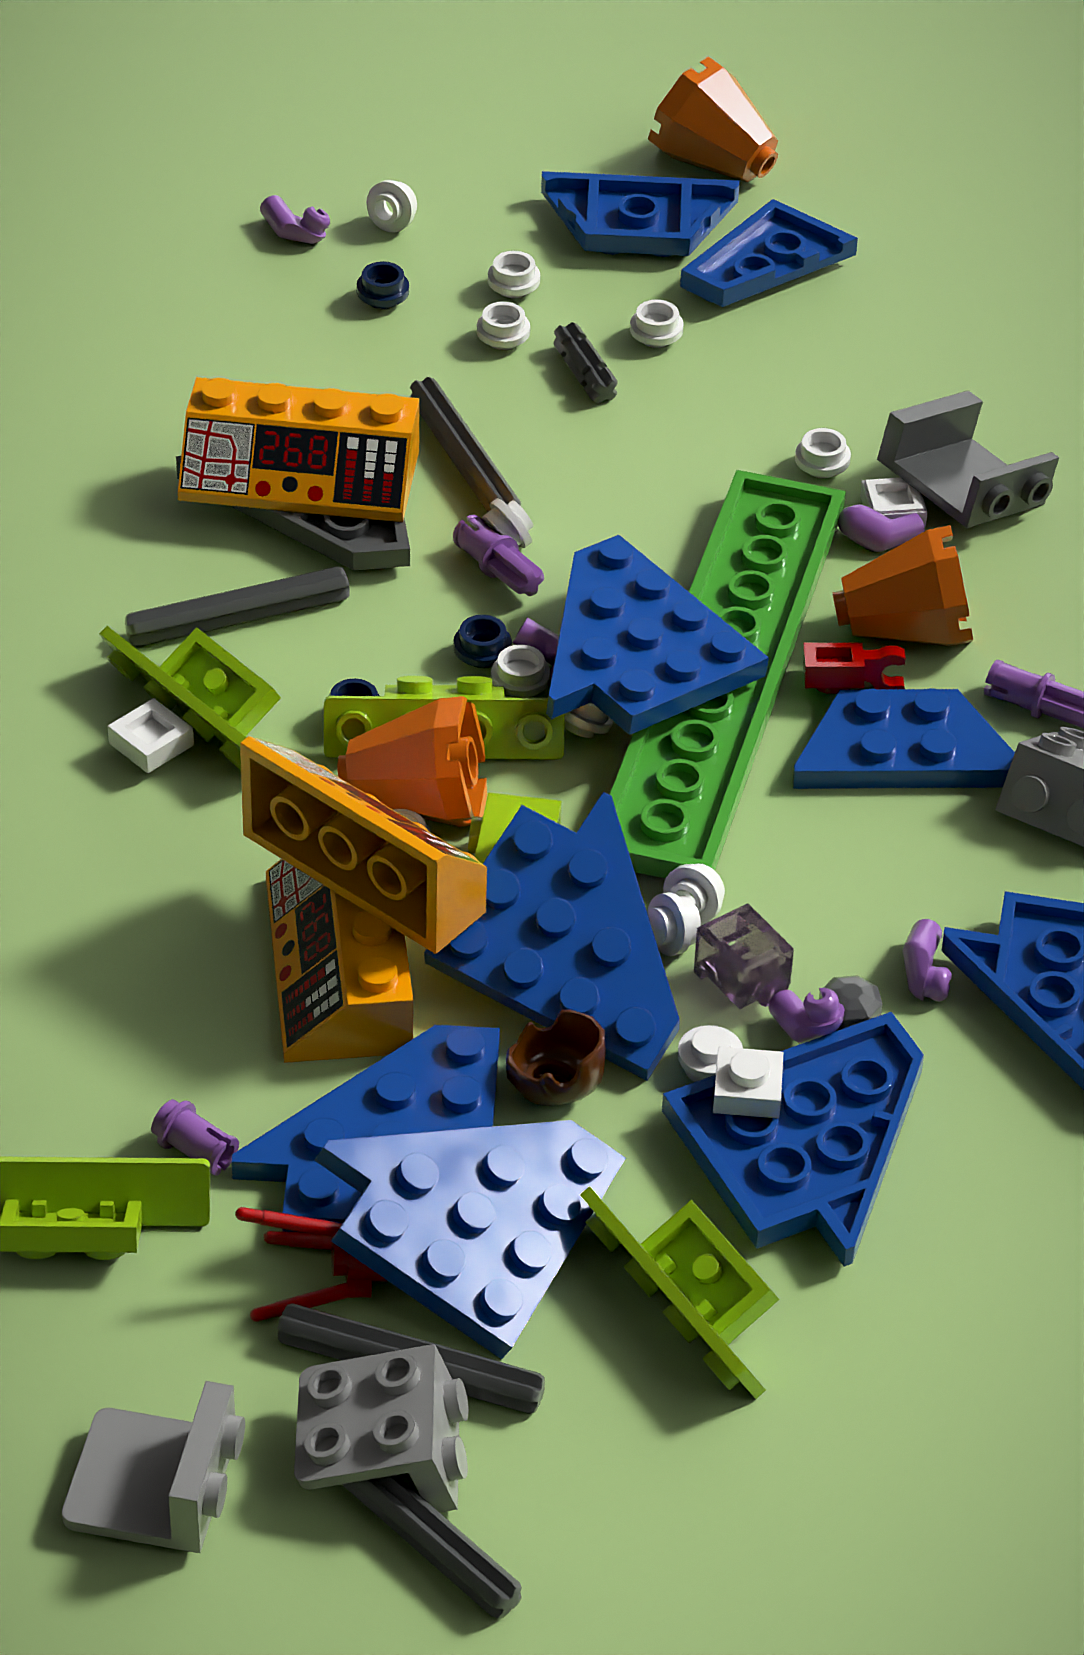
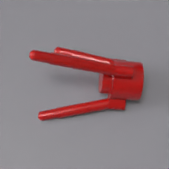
(315, 1235)

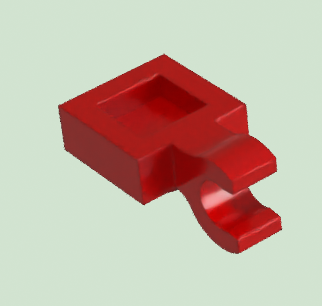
(847, 666)

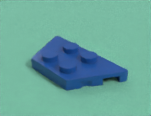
(638, 211)
(903, 743)

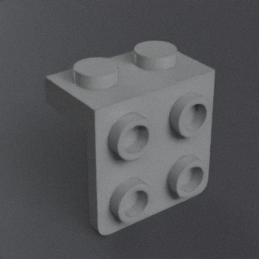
(1048, 784)
(381, 1421)
(156, 1474)

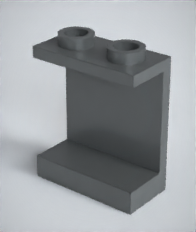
(936, 455)

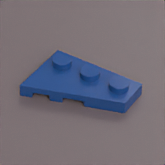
(764, 253)

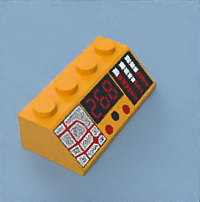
(299, 449)
(359, 846)
(336, 972)

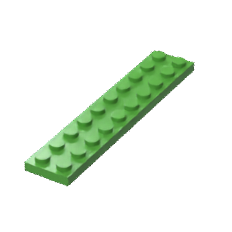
(759, 577)

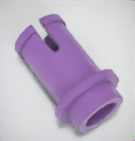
(183, 1129)

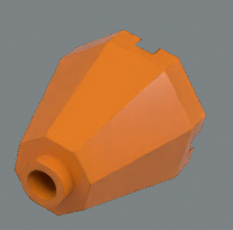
(714, 125)
(908, 594)
(423, 762)

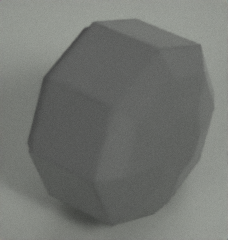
(858, 997)

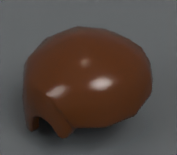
(558, 1061)

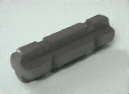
(585, 362)

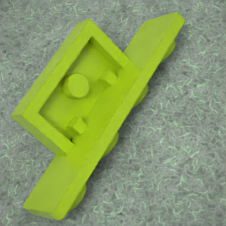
(205, 682)
(508, 725)
(96, 1202)
(703, 1277)

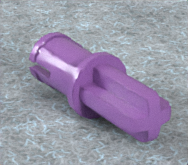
(498, 556)
(1035, 693)

